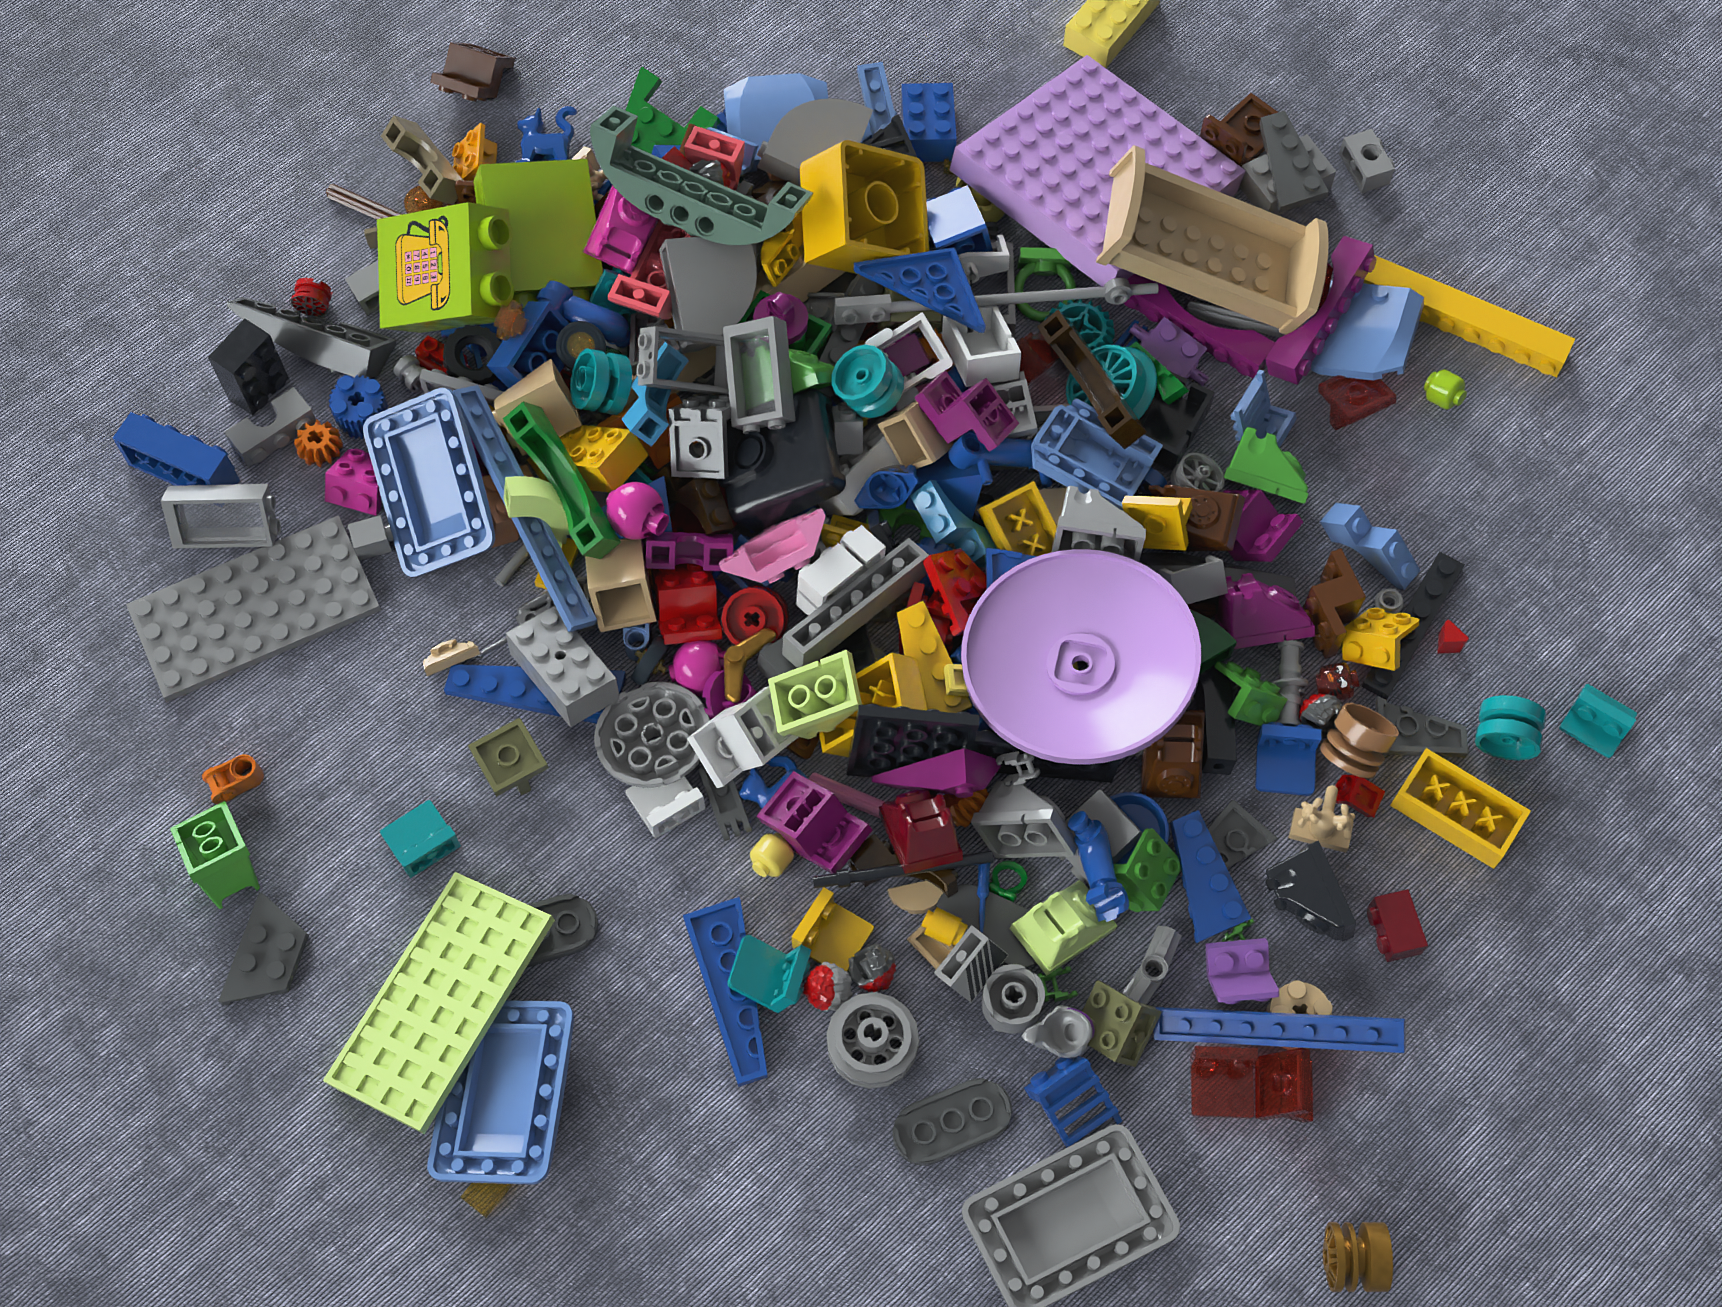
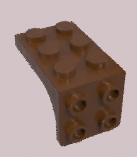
(1239, 131)

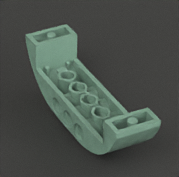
(683, 196)

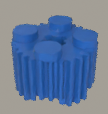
(355, 402)

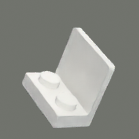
(666, 805)

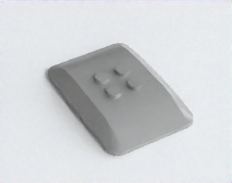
(1070, 1219)

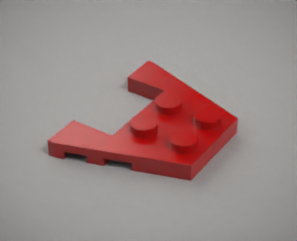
(958, 582)

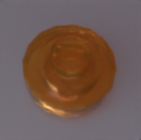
(418, 200)
(510, 321)

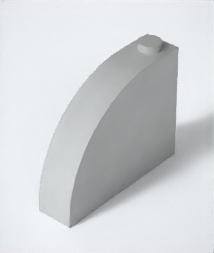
(810, 131)
(707, 284)

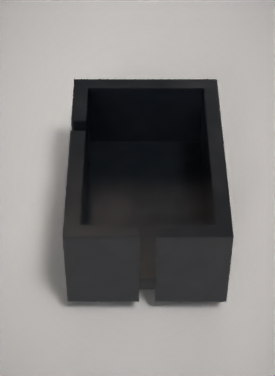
(248, 367)
(1176, 423)

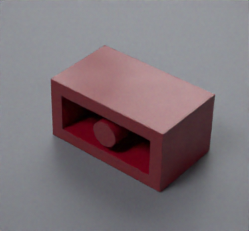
(1396, 925)

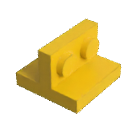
(1162, 518)

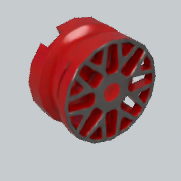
(311, 296)

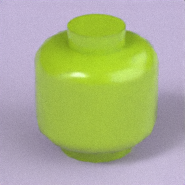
(1445, 389)

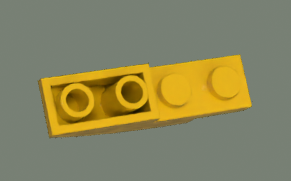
(782, 251)

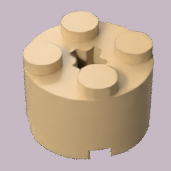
(1300, 999)

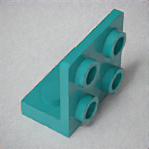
(420, 838)

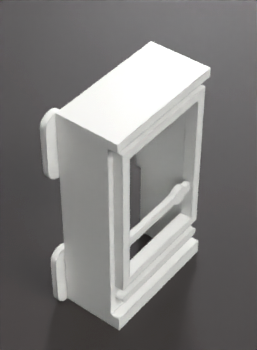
(887, 337)

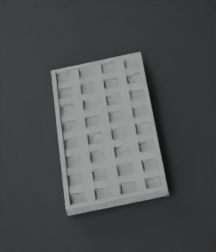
(252, 608)

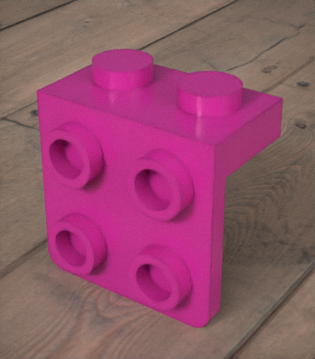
(353, 483)

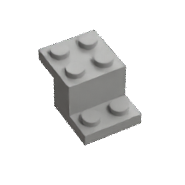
(1018, 400)

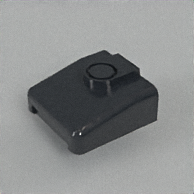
(783, 468)

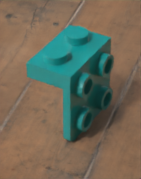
(768, 973)

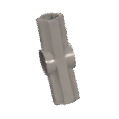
(1158, 955)

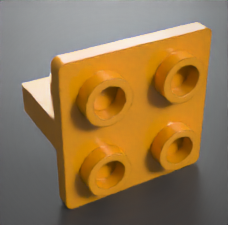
(472, 152)

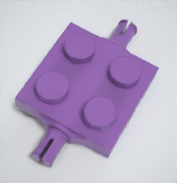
(1173, 349)

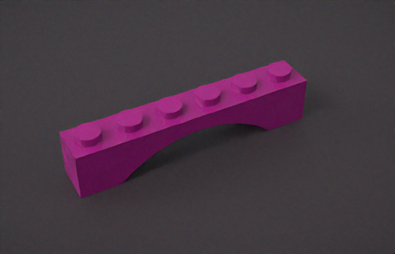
(1238, 348)
(1294, 352)

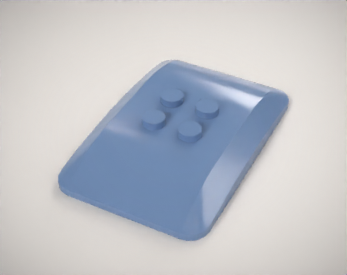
(429, 482)
(508, 1099)

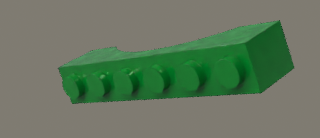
(584, 515)

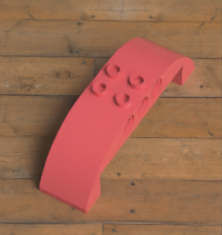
(647, 286)

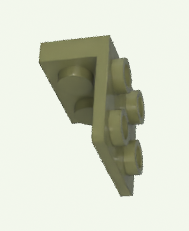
(1119, 1024)

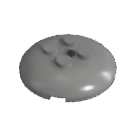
(637, 717)

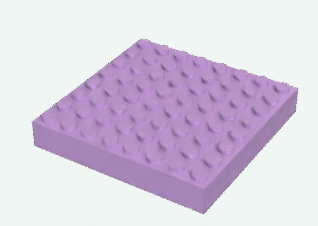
(1054, 154)

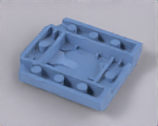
(760, 102)
(1372, 334)
(1082, 454)

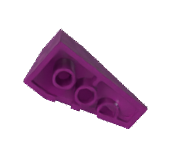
(951, 773)

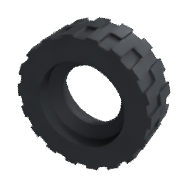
(463, 337)

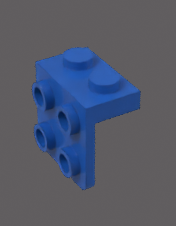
(1286, 758)

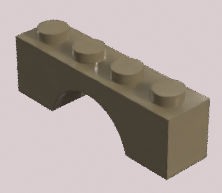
(414, 145)

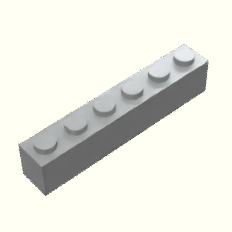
(855, 604)

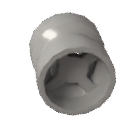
(409, 370)

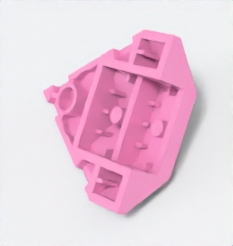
(777, 549)

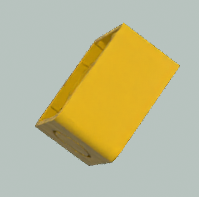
(862, 205)

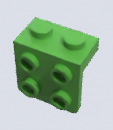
(1257, 699)
(1148, 872)

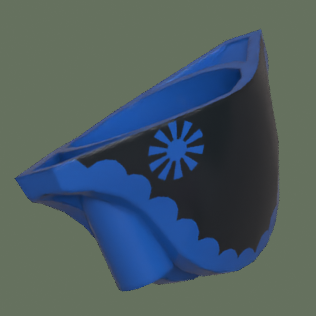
(887, 487)

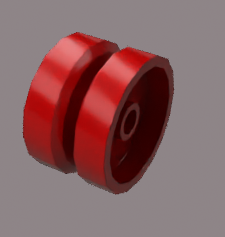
(740, 607)

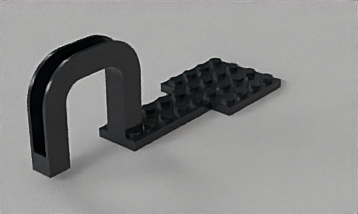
(903, 736)

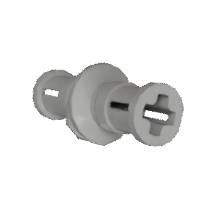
(1290, 681)

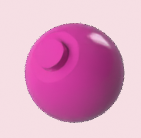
(636, 511)
(695, 664)

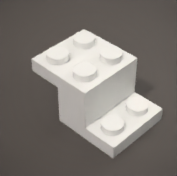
(739, 739)

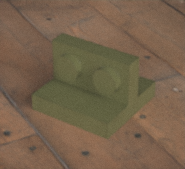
(508, 758)

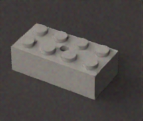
(562, 666)

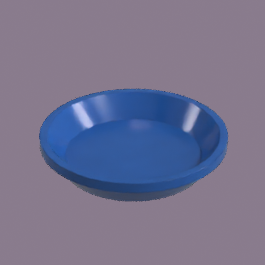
(1144, 814)

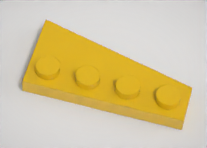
(923, 642)

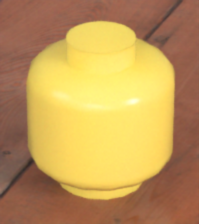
(771, 855)

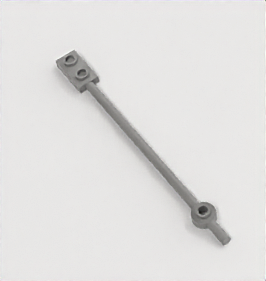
(878, 307)

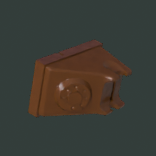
(1212, 519)
(1175, 761)

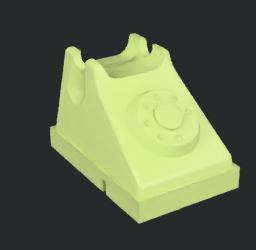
(815, 696)
(1061, 928)

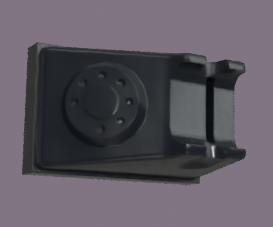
(1311, 893)

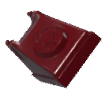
(921, 830)

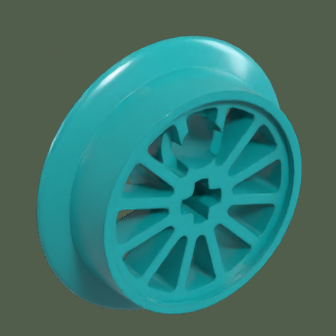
(1115, 361)

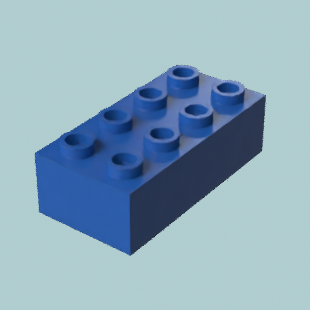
(171, 455)

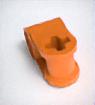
(230, 778)

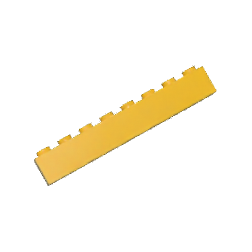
(1479, 320)

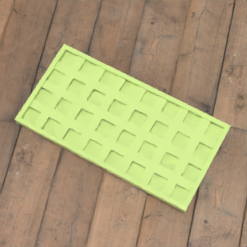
(439, 1002)

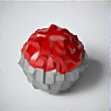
(827, 987)

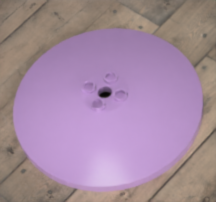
(1089, 610)

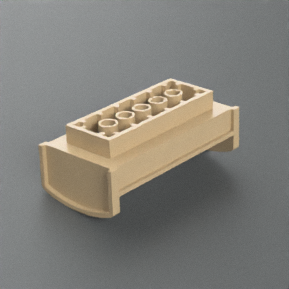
(1213, 245)

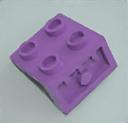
(1240, 971)

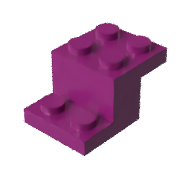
(959, 412)
(1261, 528)
(814, 823)

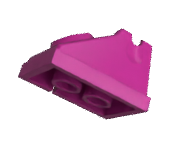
(620, 233)

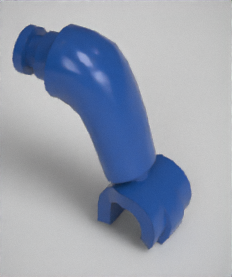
(575, 309)
(1097, 862)

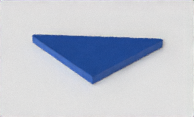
(931, 280)

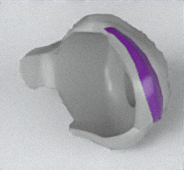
(1062, 1032)

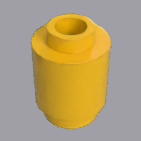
(944, 926)

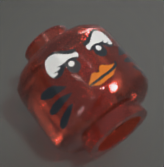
(1337, 680)

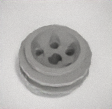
(866, 1072)

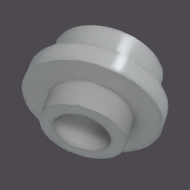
(1392, 596)

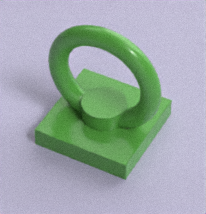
(1042, 263)

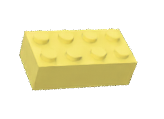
(1105, 27)

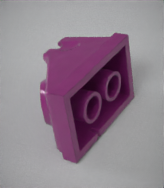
(1261, 613)

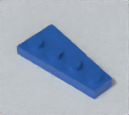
(1208, 884)

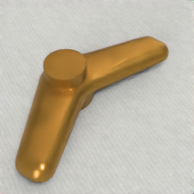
(736, 659)

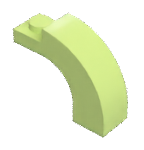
(538, 499)

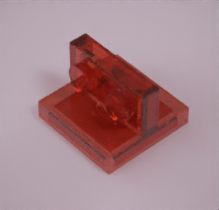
(1354, 399)
(1284, 1086)

